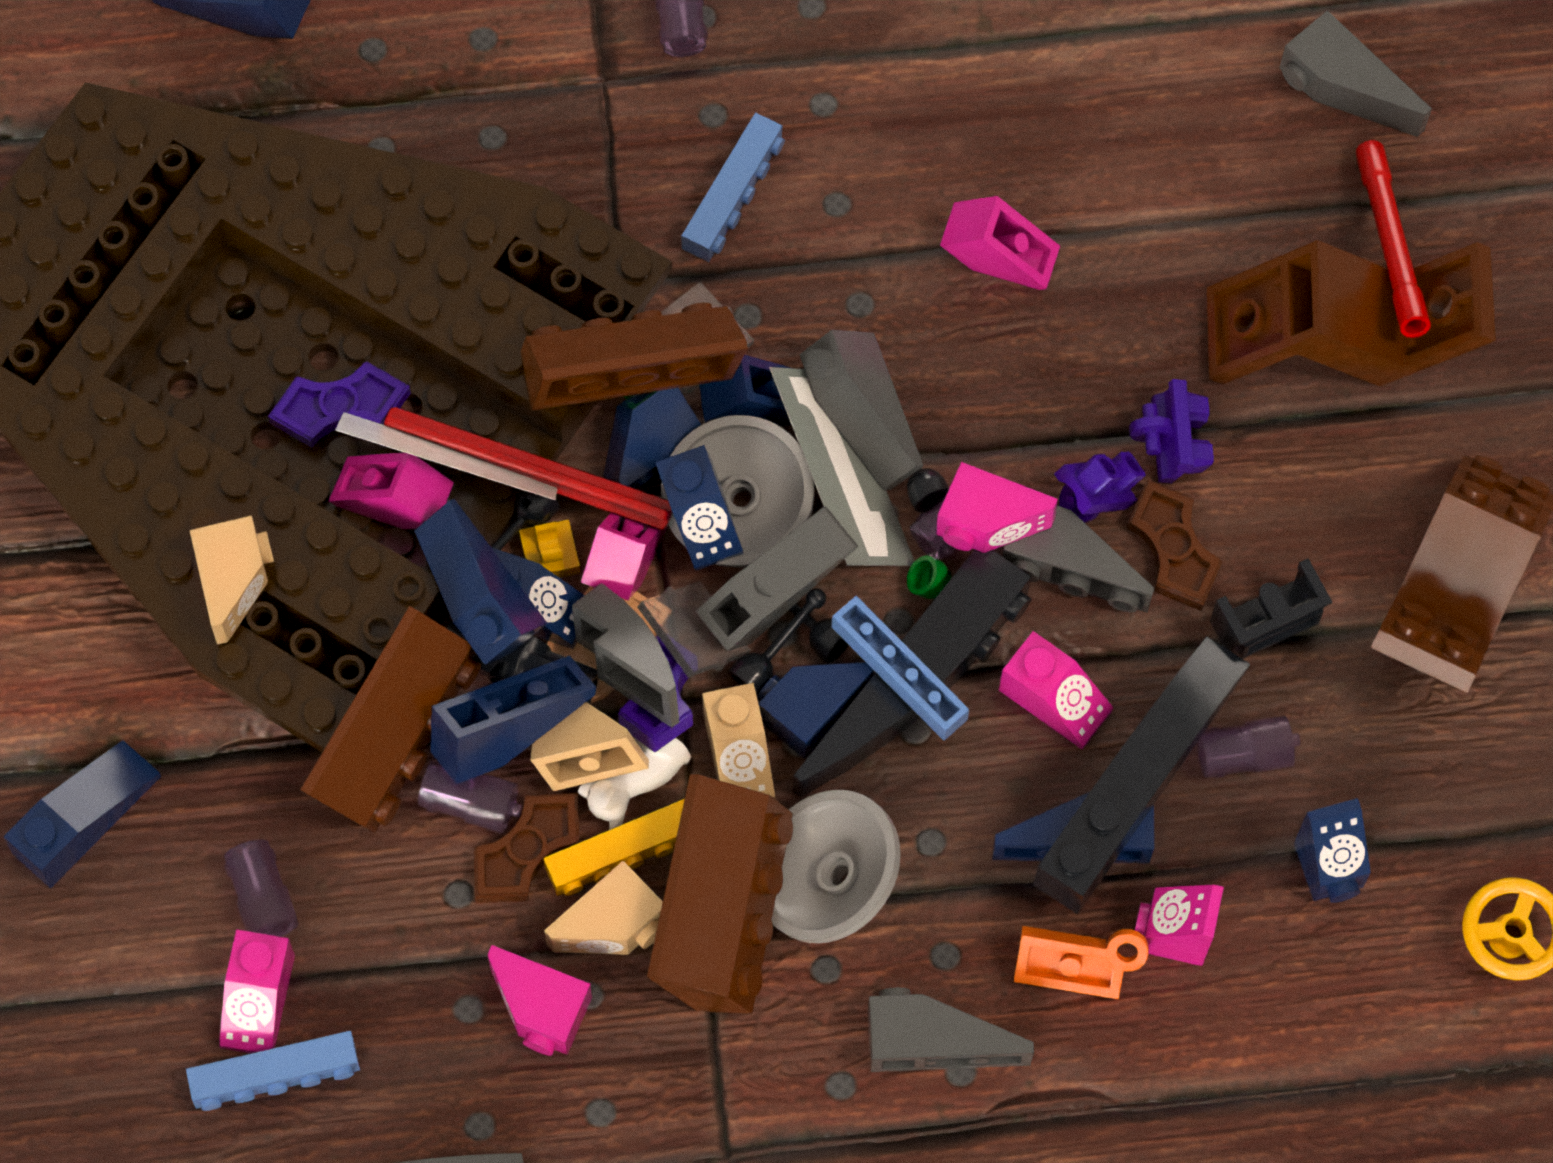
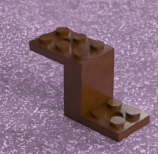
(1344, 316)
(1465, 571)

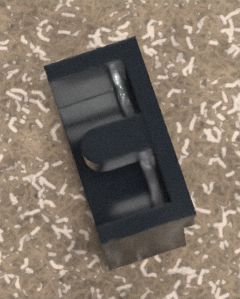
(1273, 614)

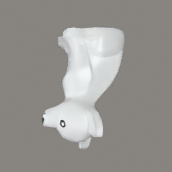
(611, 796)

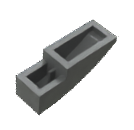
(626, 652)

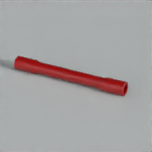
(1407, 295)

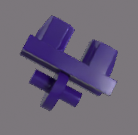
(1167, 432)
(1099, 485)

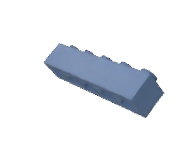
(733, 188)
(900, 668)
(273, 1071)

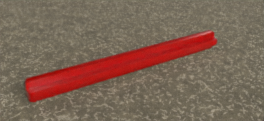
(568, 480)

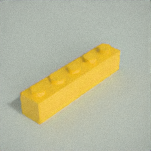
(599, 855)

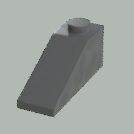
(1347, 76)
(862, 403)
(930, 1035)

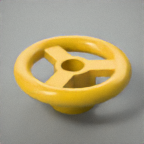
(1496, 933)

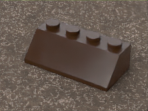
(631, 355)
(390, 721)
(720, 896)

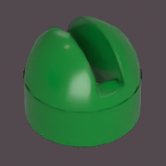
(928, 577)

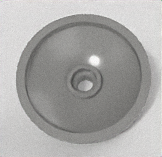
(767, 464)
(833, 837)

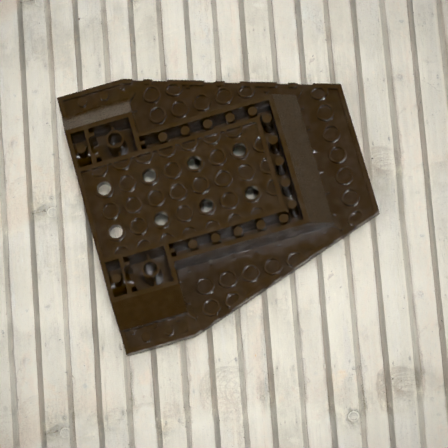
(120, 281)

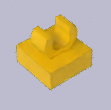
(552, 547)

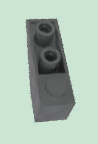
(1080, 564)
(776, 580)

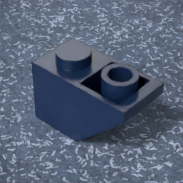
(645, 432)

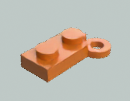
(1077, 961)

